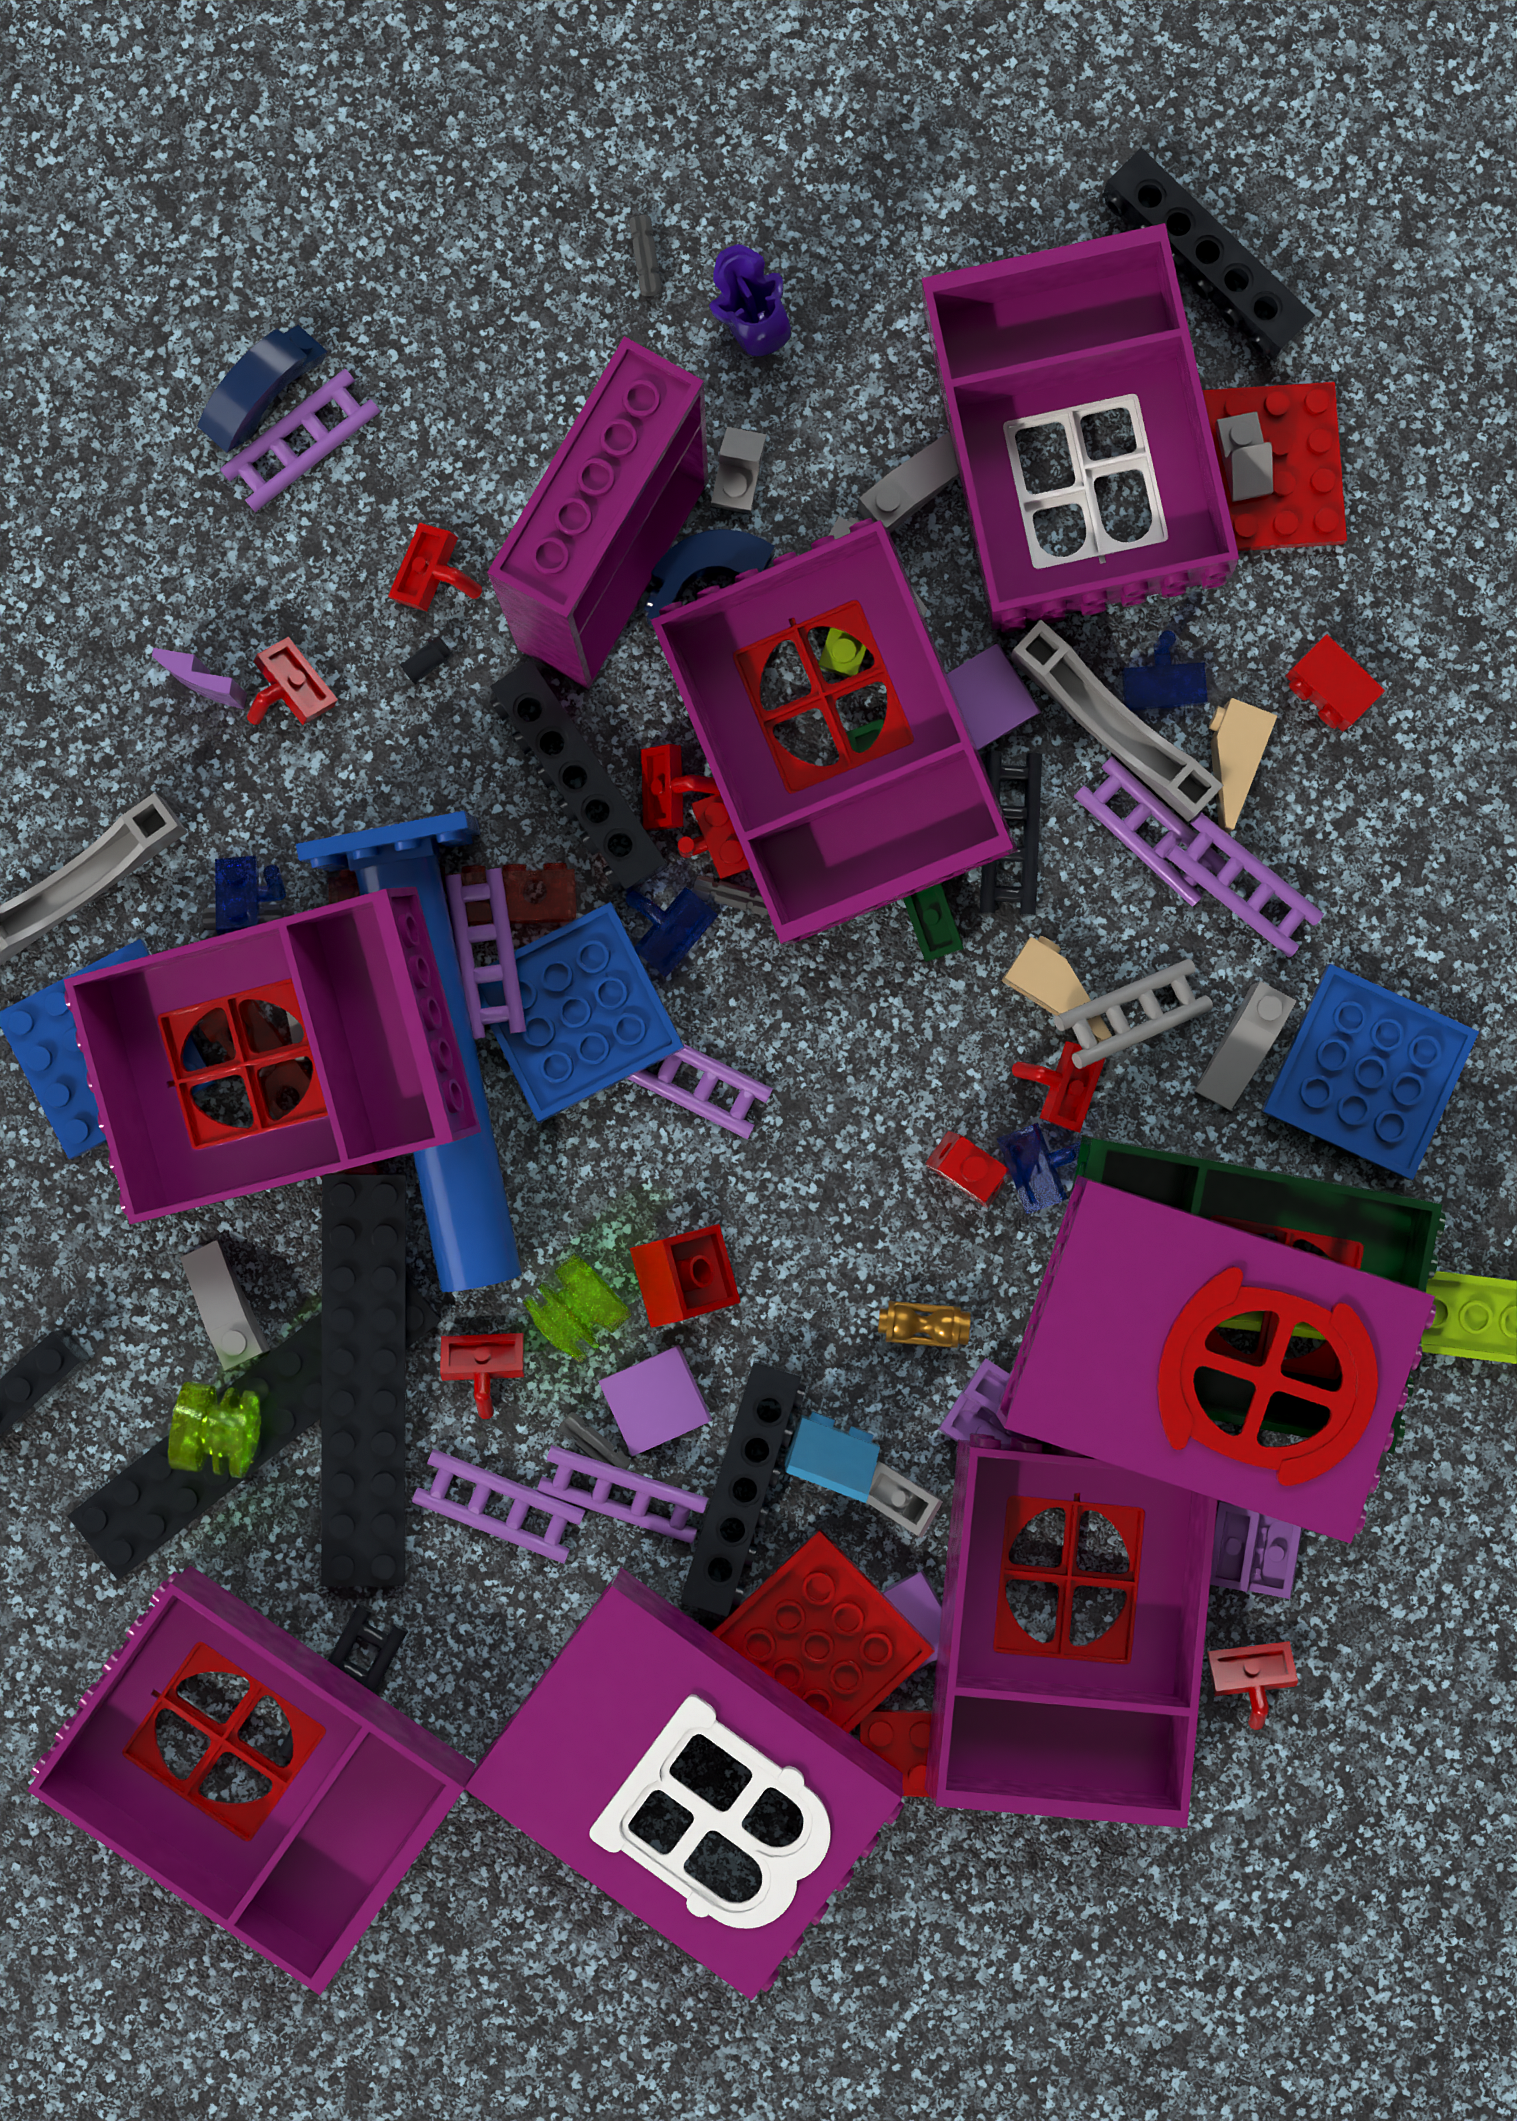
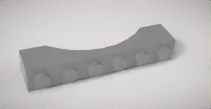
(1071, 684)
(117, 853)

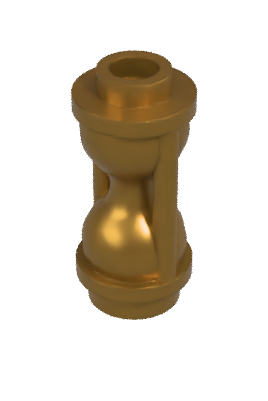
(945, 1325)

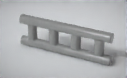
(1127, 1036)

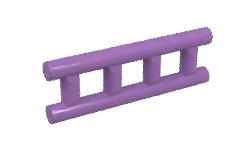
(274, 440)
(1126, 828)
(1219, 884)
(501, 932)
(698, 1101)
(644, 1487)
(474, 1516)

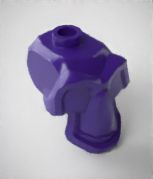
(750, 301)

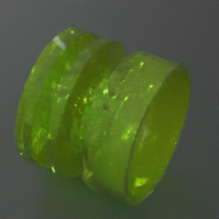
(576, 1308)
(205, 1428)

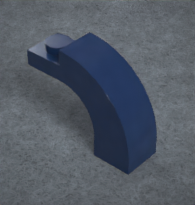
(254, 383)
(703, 555)

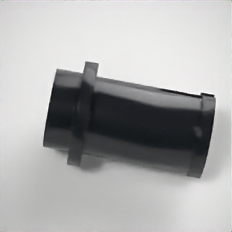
(427, 659)

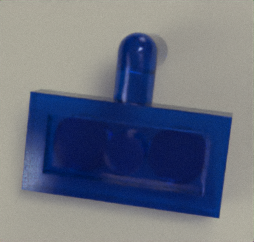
(1164, 683)
(240, 894)
(672, 930)
(1035, 1167)

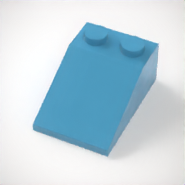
(832, 1456)

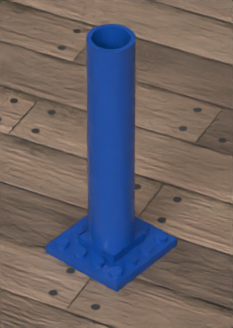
(461, 1178)

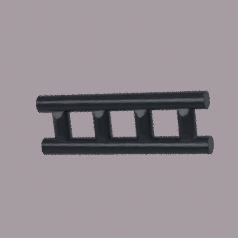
(1028, 853)
(372, 1678)

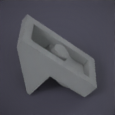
(1245, 456)
(738, 470)
(902, 1499)

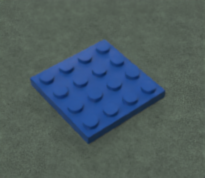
(585, 1014)
(46, 1047)
(1369, 1071)

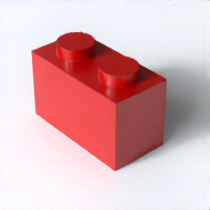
(1334, 684)

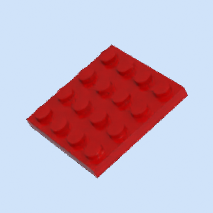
(1305, 465)
(826, 1633)

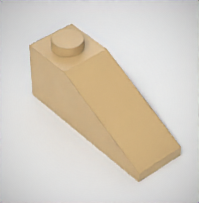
(1236, 753)
(1050, 981)

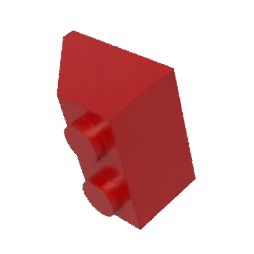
(685, 1275)

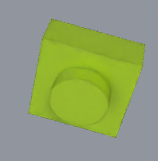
(842, 654)

